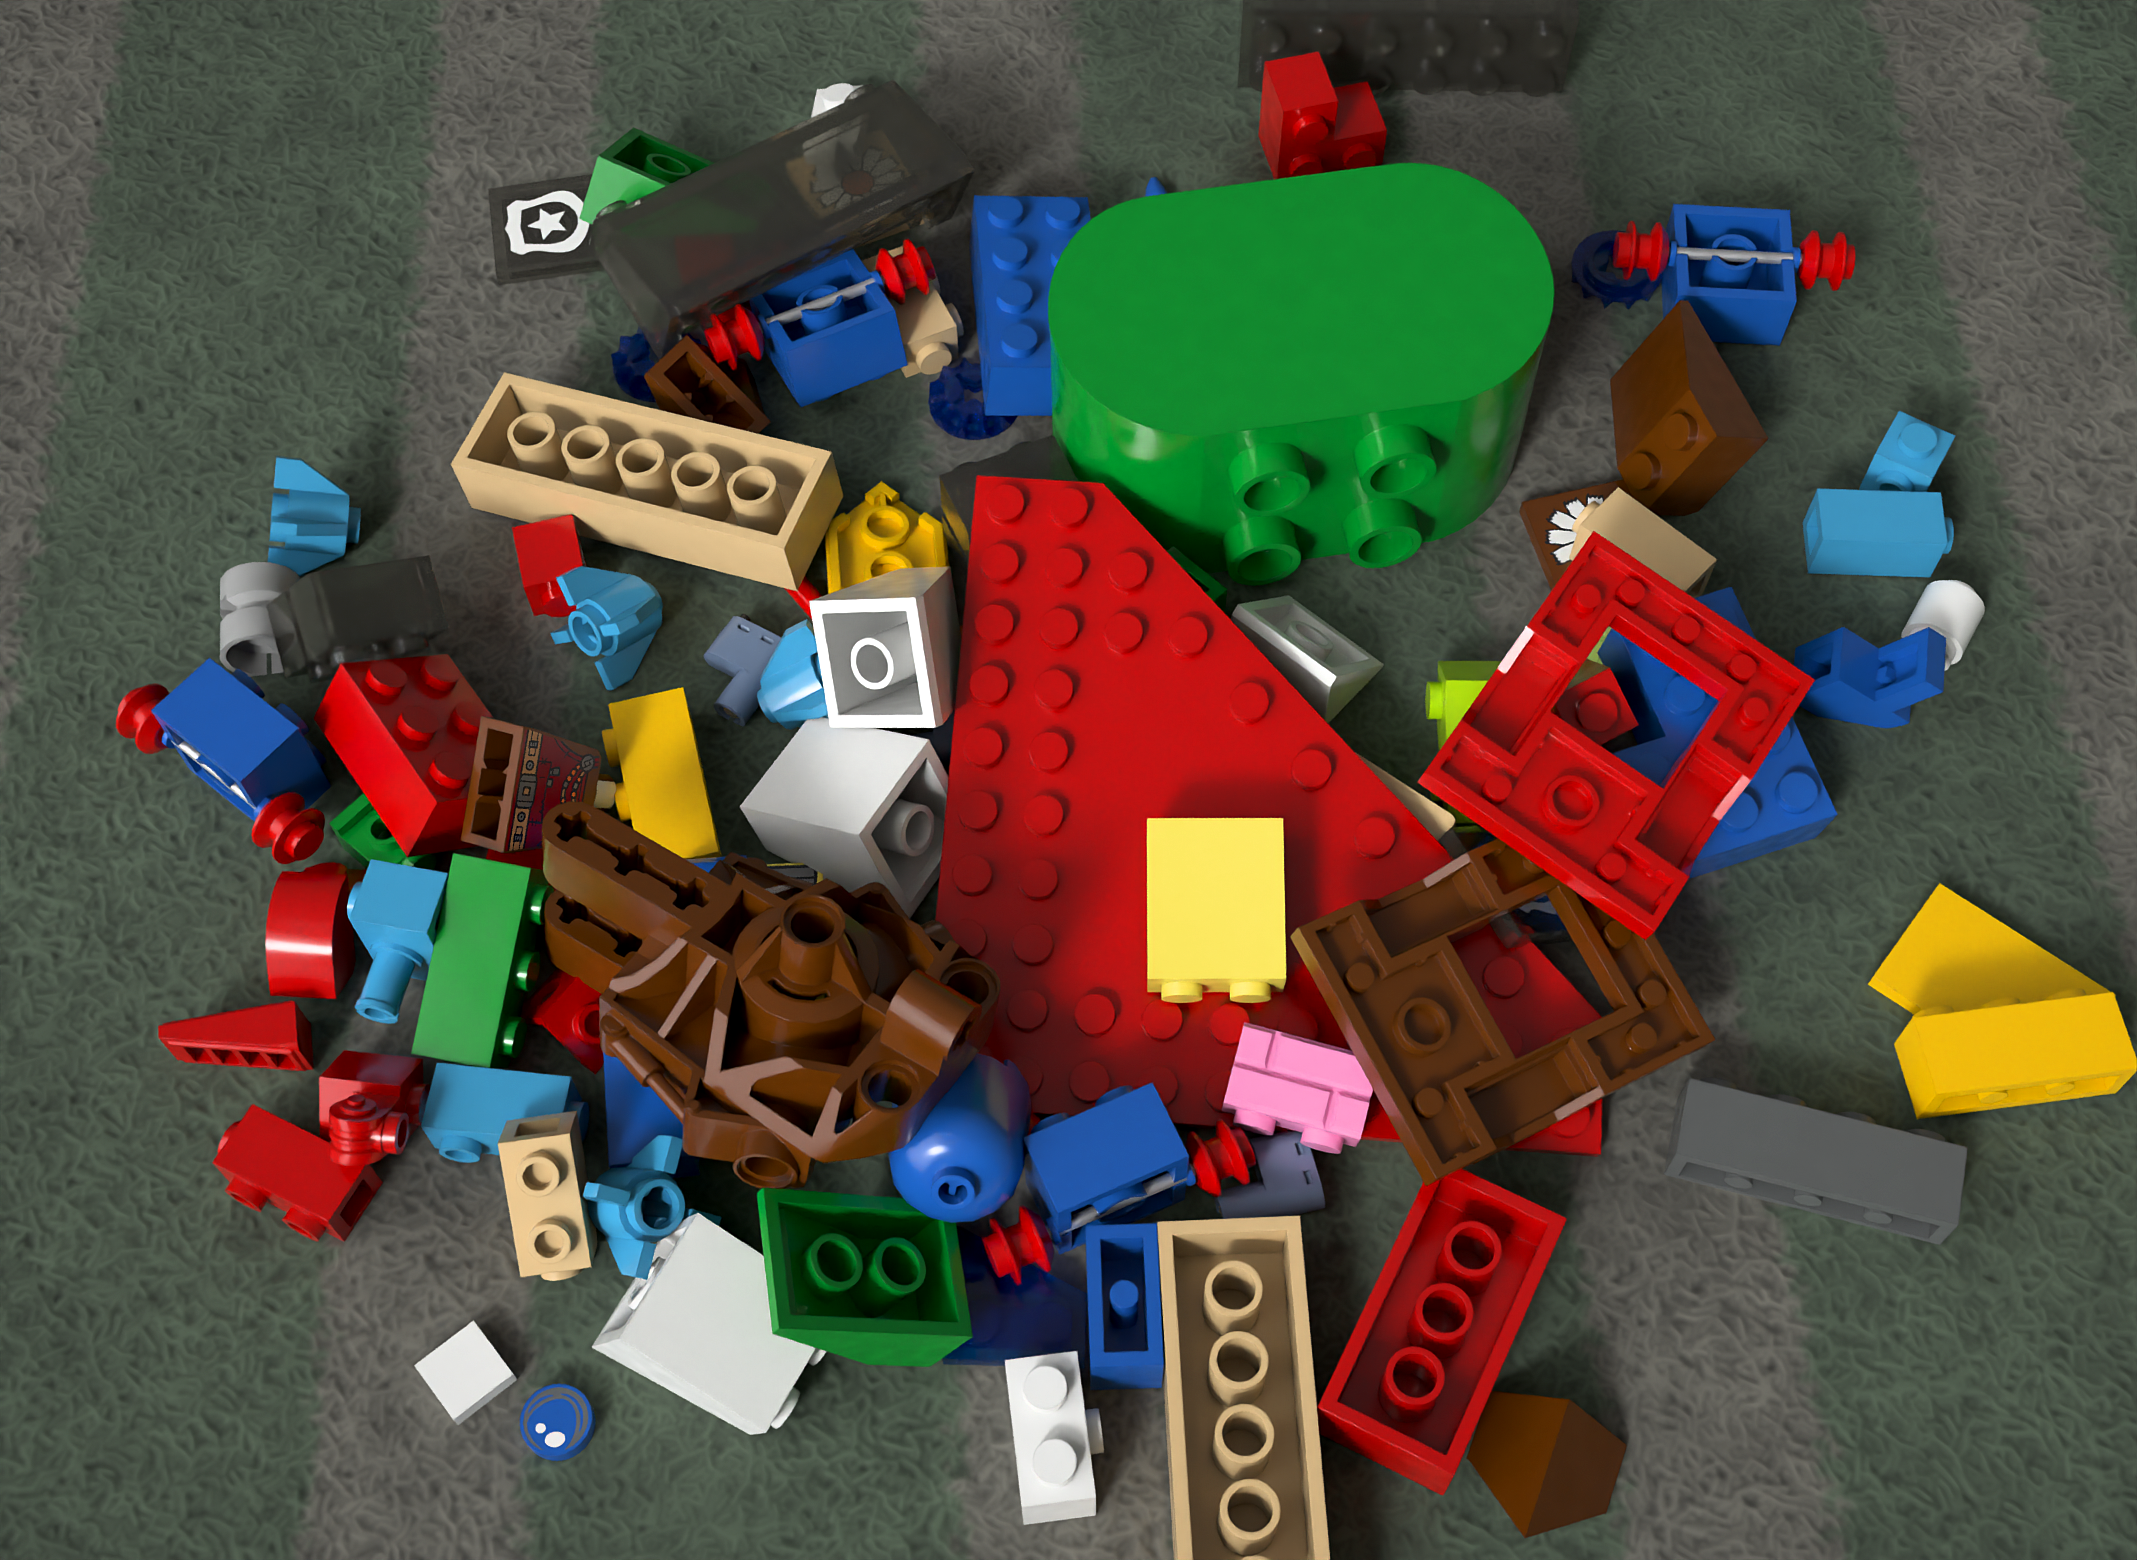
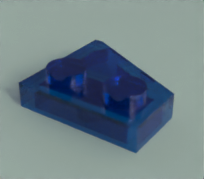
(1014, 1319)

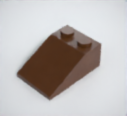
(1680, 418)

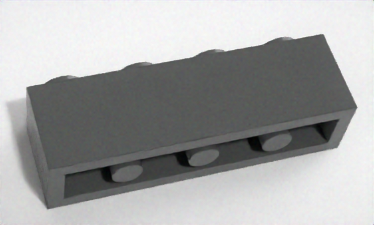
(1817, 1160)

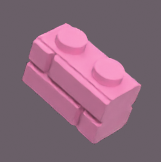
(1299, 1088)

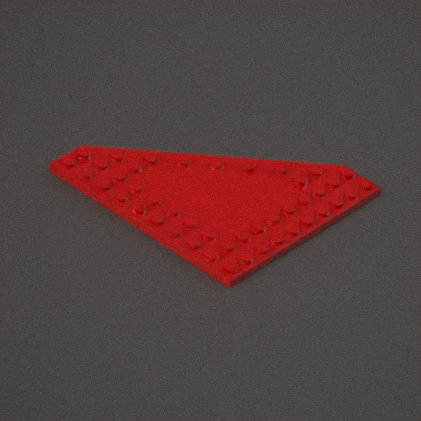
(1125, 695)

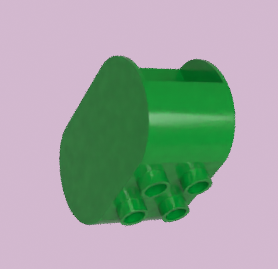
(1300, 362)

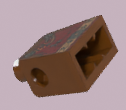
(522, 777)

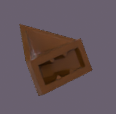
(698, 387)
(1545, 1460)

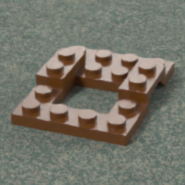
(1433, 1041)

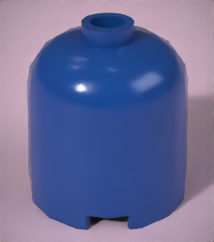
(969, 1146)

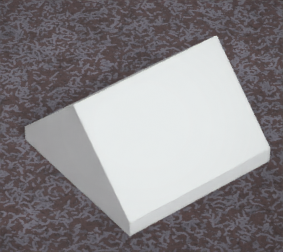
(1307, 652)

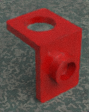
(569, 1016)

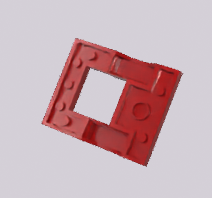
(1571, 799)

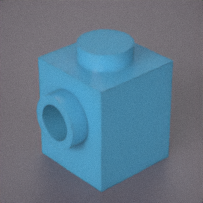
(1907, 456)

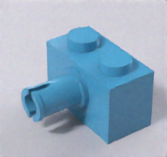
(398, 922)

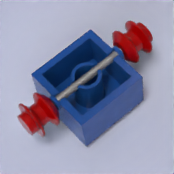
(1733, 267)
(828, 323)
(240, 750)
(1109, 1171)

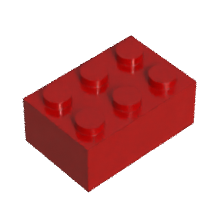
(409, 744)

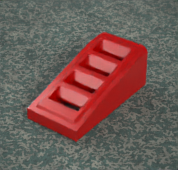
(249, 1037)

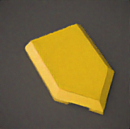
(881, 538)

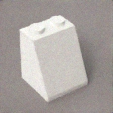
(890, 650)
(856, 808)
(708, 1329)

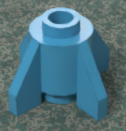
(310, 519)
(617, 618)
(793, 680)
(640, 1205)

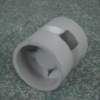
(246, 626)

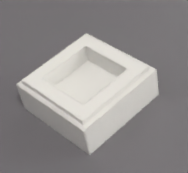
(465, 1372)

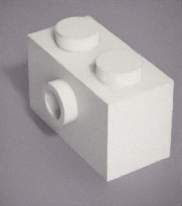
(1053, 1437)

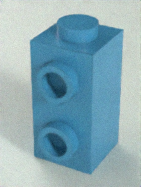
(1876, 532)
(473, 1103)

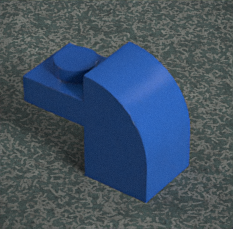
(1868, 682)

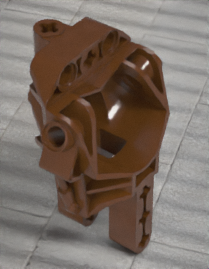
(717, 990)

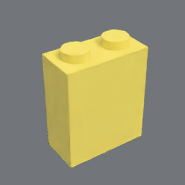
(1215, 908)

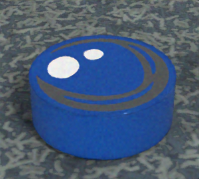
(557, 1422)

